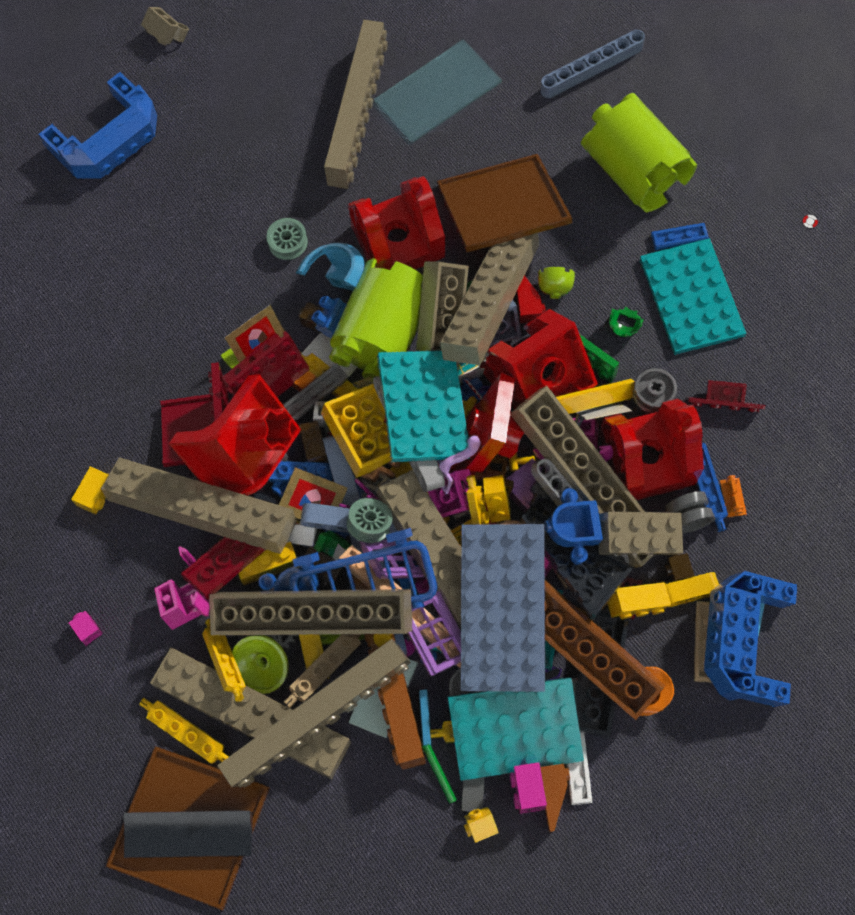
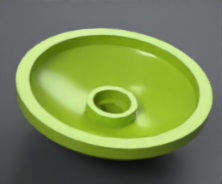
(257, 673)

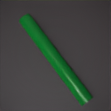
(439, 773)

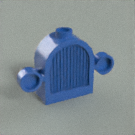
(575, 525)
(269, 581)

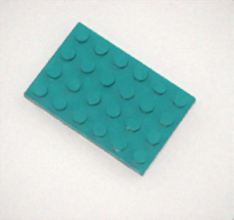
(692, 296)
(422, 406)
(515, 729)

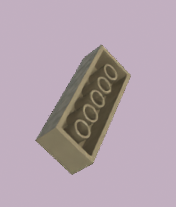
(441, 296)

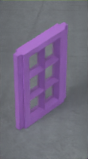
(397, 572)
(424, 650)

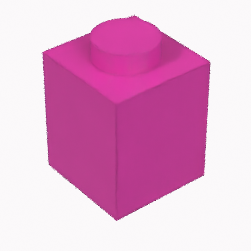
(85, 627)

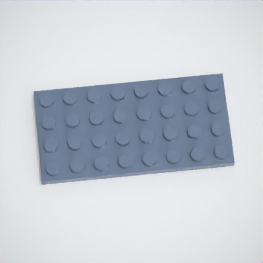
(503, 608)

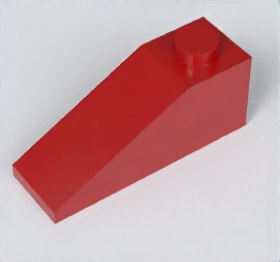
(528, 302)

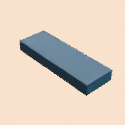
(425, 717)

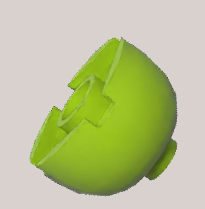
(555, 281)

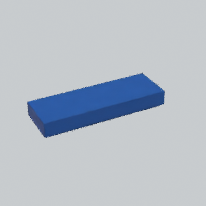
(679, 236)

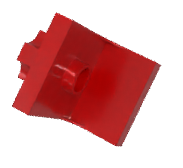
(493, 426)
(243, 443)

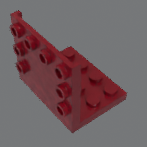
(276, 362)
(192, 413)

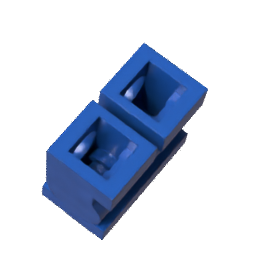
(329, 318)

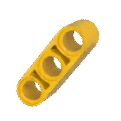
(691, 588)

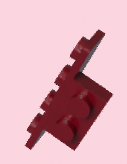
(725, 393)

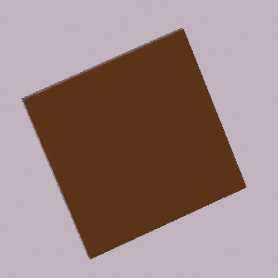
(503, 202)
(187, 785)

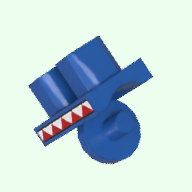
(471, 388)

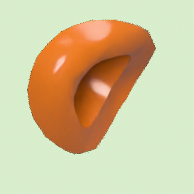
(664, 697)

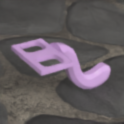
(473, 446)

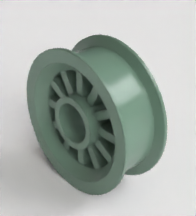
(284, 229)
(369, 520)

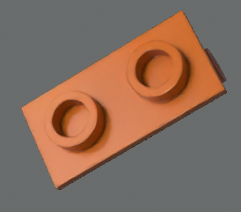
(733, 496)

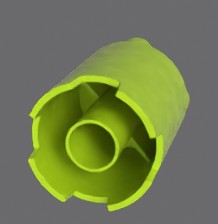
(638, 152)
(378, 317)

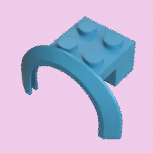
(345, 268)

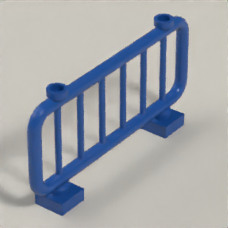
(401, 545)

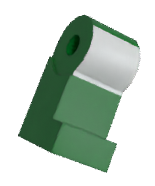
(331, 544)

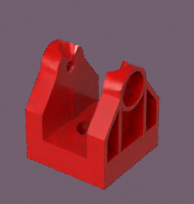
(412, 212)
(552, 342)
(672, 433)

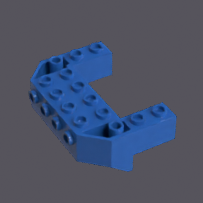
(111, 143)
(734, 637)

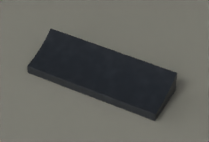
(593, 706)
(188, 834)

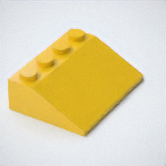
(359, 429)

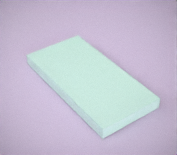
(369, 712)

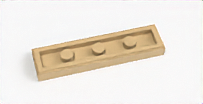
(701, 625)

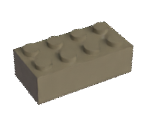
(641, 533)

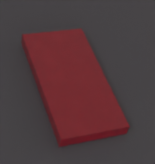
(220, 565)

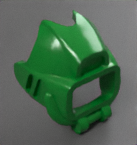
(622, 330)

